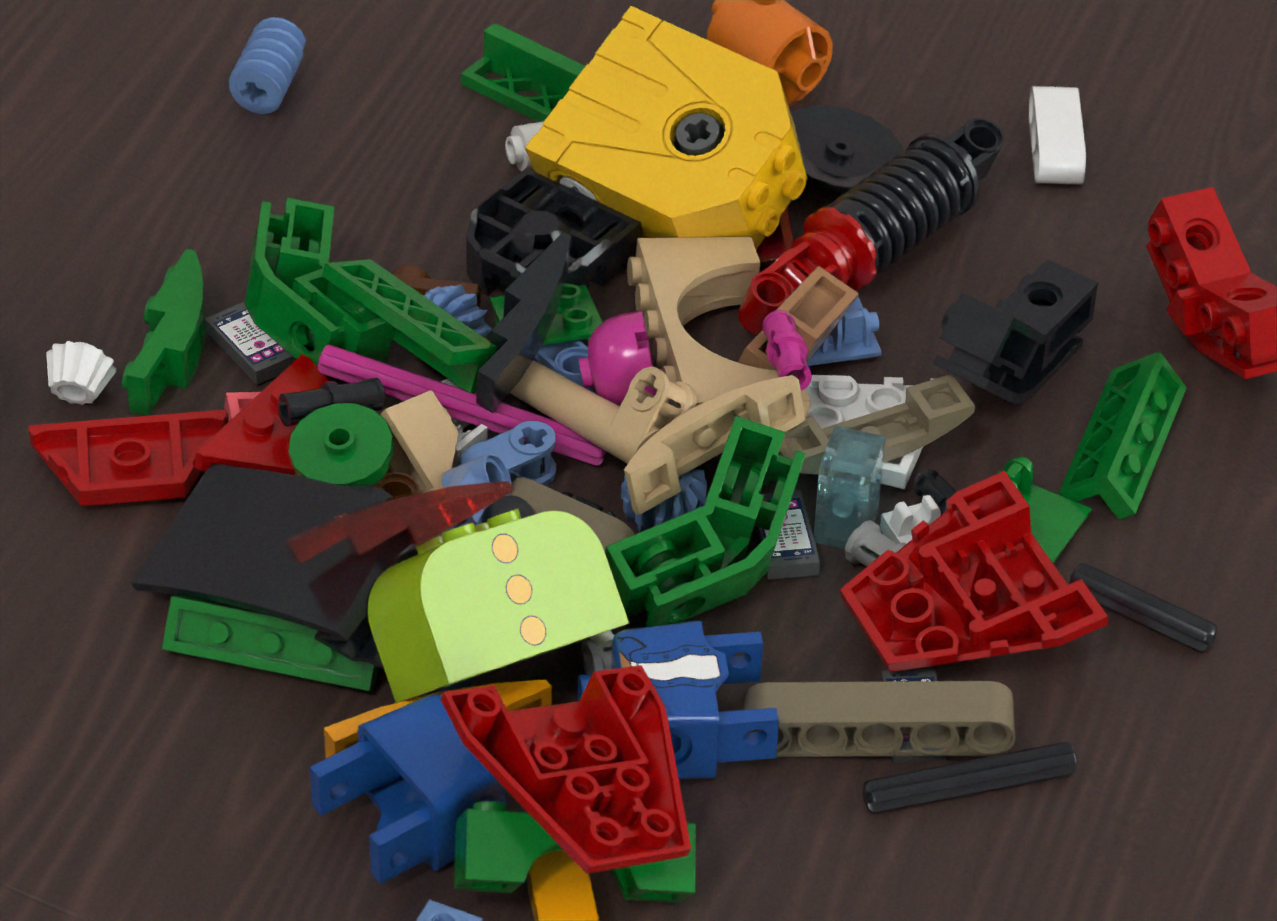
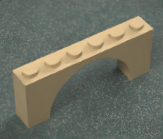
(681, 281)

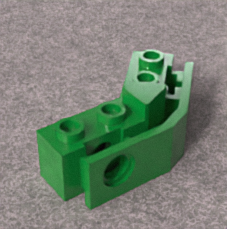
(291, 296)
(702, 552)

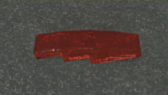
(418, 514)

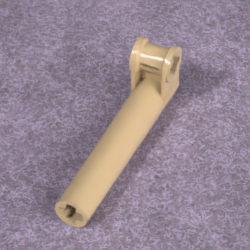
(609, 426)

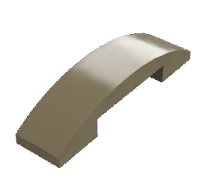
(925, 416)

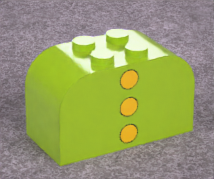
(491, 599)

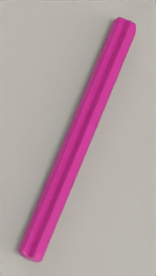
(458, 402)

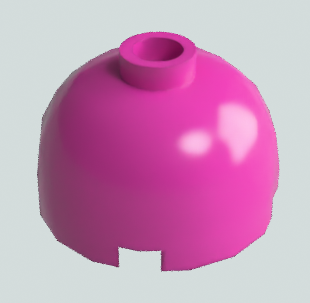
(616, 355)

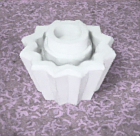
(78, 371)

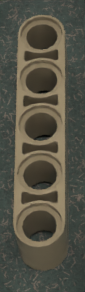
(873, 716)

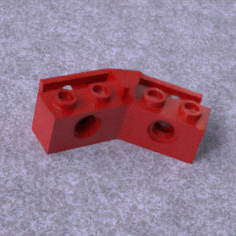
(1210, 285)

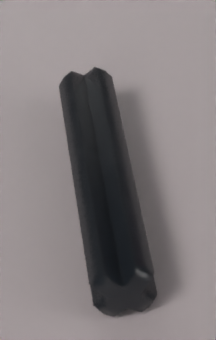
(1147, 608)

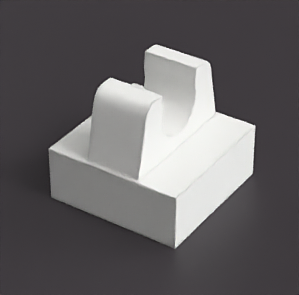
(900, 521)

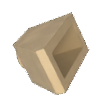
(421, 439)

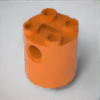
(775, 37)

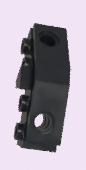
(1023, 337)

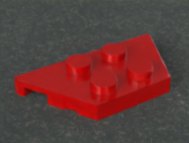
(256, 433)
(126, 456)

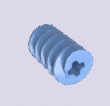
(267, 65)

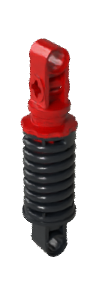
(881, 216)

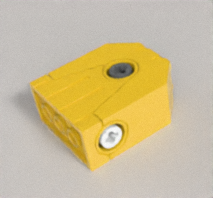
(675, 135)

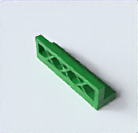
(526, 68)
(418, 322)
(1125, 435)
(258, 642)

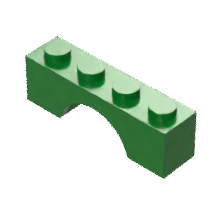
(500, 846)

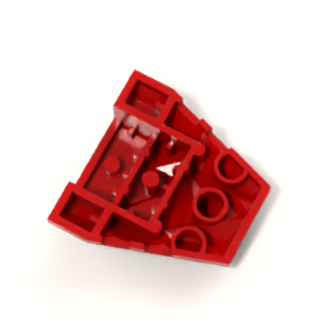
(969, 587)

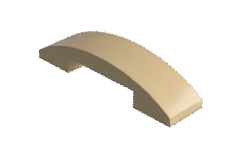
(703, 435)

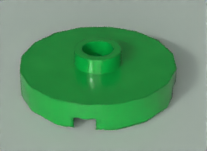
(364, 449)

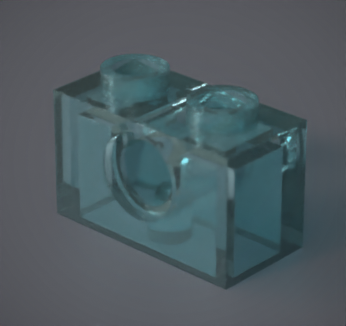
(848, 485)

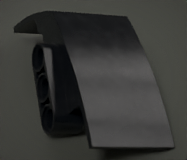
(233, 552)

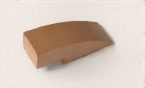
(816, 311)

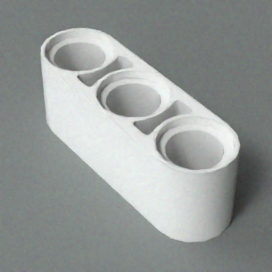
(1057, 135)

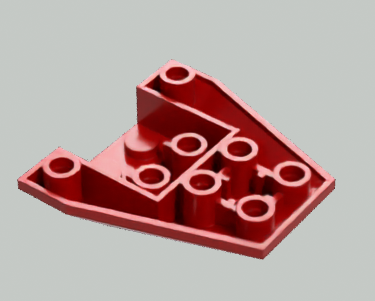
(587, 769)

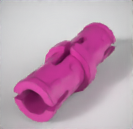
(786, 347)

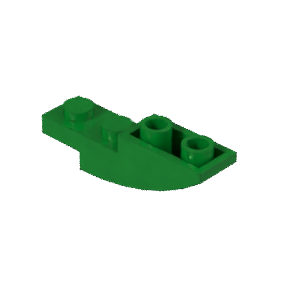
(174, 339)

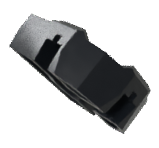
(531, 216)

